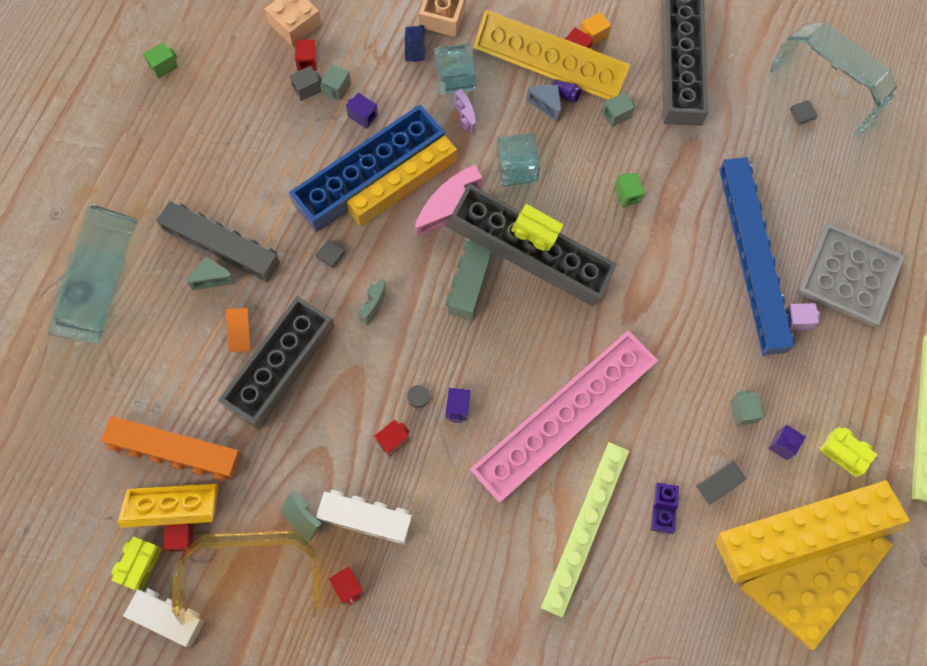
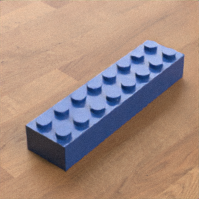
(327, 192)

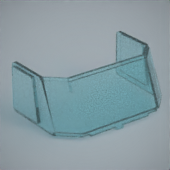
(848, 58)
(91, 275)

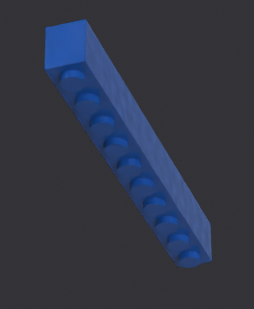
(756, 257)

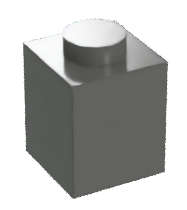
(306, 83)

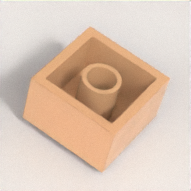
(442, 15)
(293, 18)

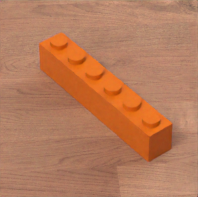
(171, 448)

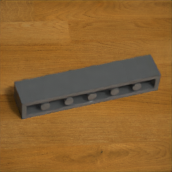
(218, 241)

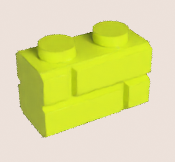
(536, 228)
(848, 451)
(136, 563)

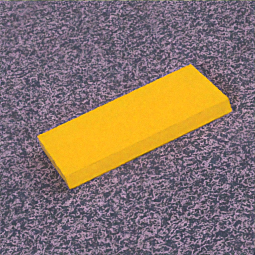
(168, 505)

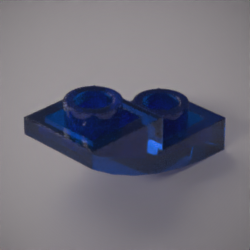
(414, 43)

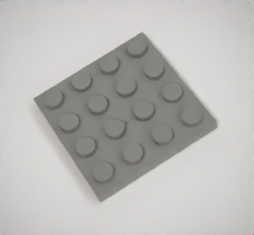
(851, 275)

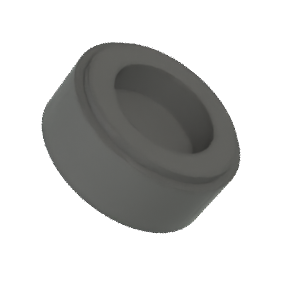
(418, 396)

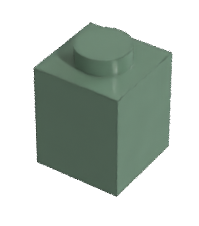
(335, 82)
(618, 109)
(746, 408)

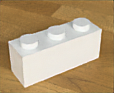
(158, 616)

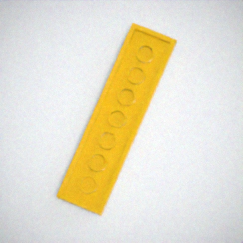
(550, 55)

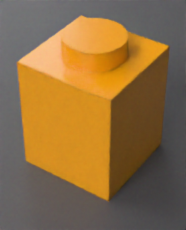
(596, 27)

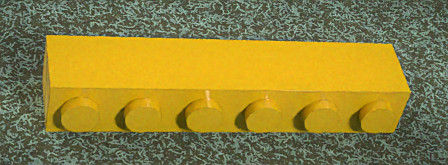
(402, 180)

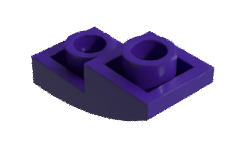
(664, 508)

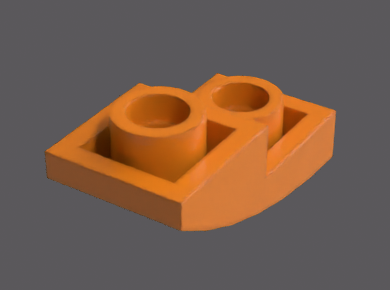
(238, 330)

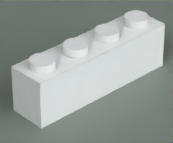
(364, 517)

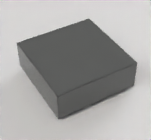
(803, 112)
(330, 253)

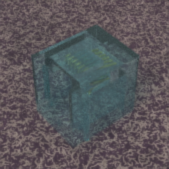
(455, 68)
(518, 159)

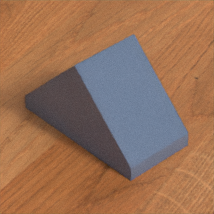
(545, 99)

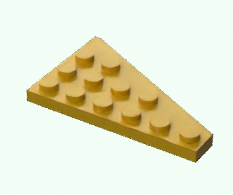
(817, 591)

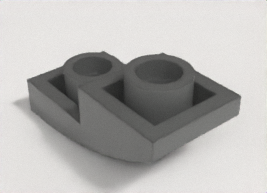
(721, 482)

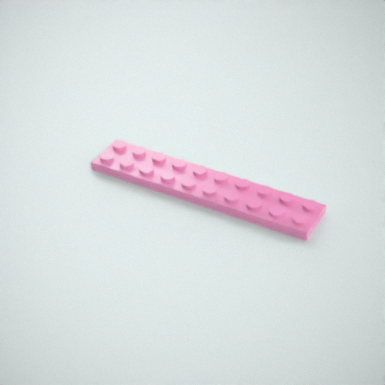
(563, 417)

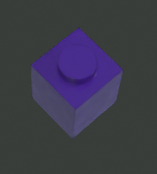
(361, 110)
(457, 405)
(787, 442)

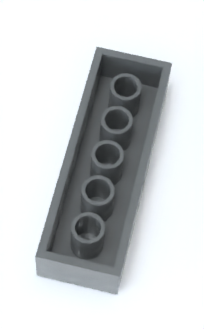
(277, 363)

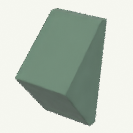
(209, 275)

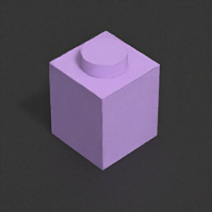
(803, 316)

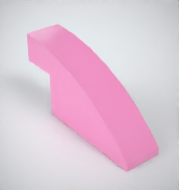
(444, 201)

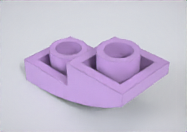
(467, 115)

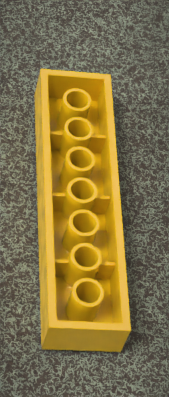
(811, 531)

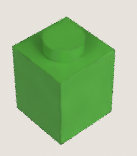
(161, 59)
(629, 189)

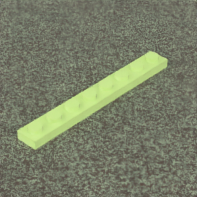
(919, 483)
(584, 530)

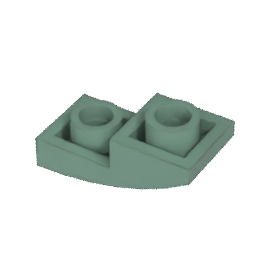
(375, 295)
(300, 519)

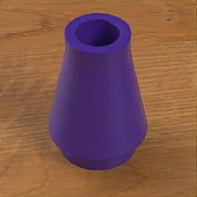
(569, 91)

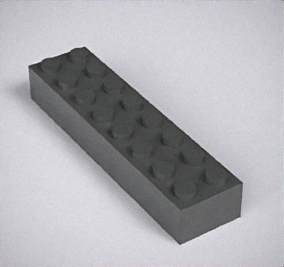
(684, 62)
(565, 265)

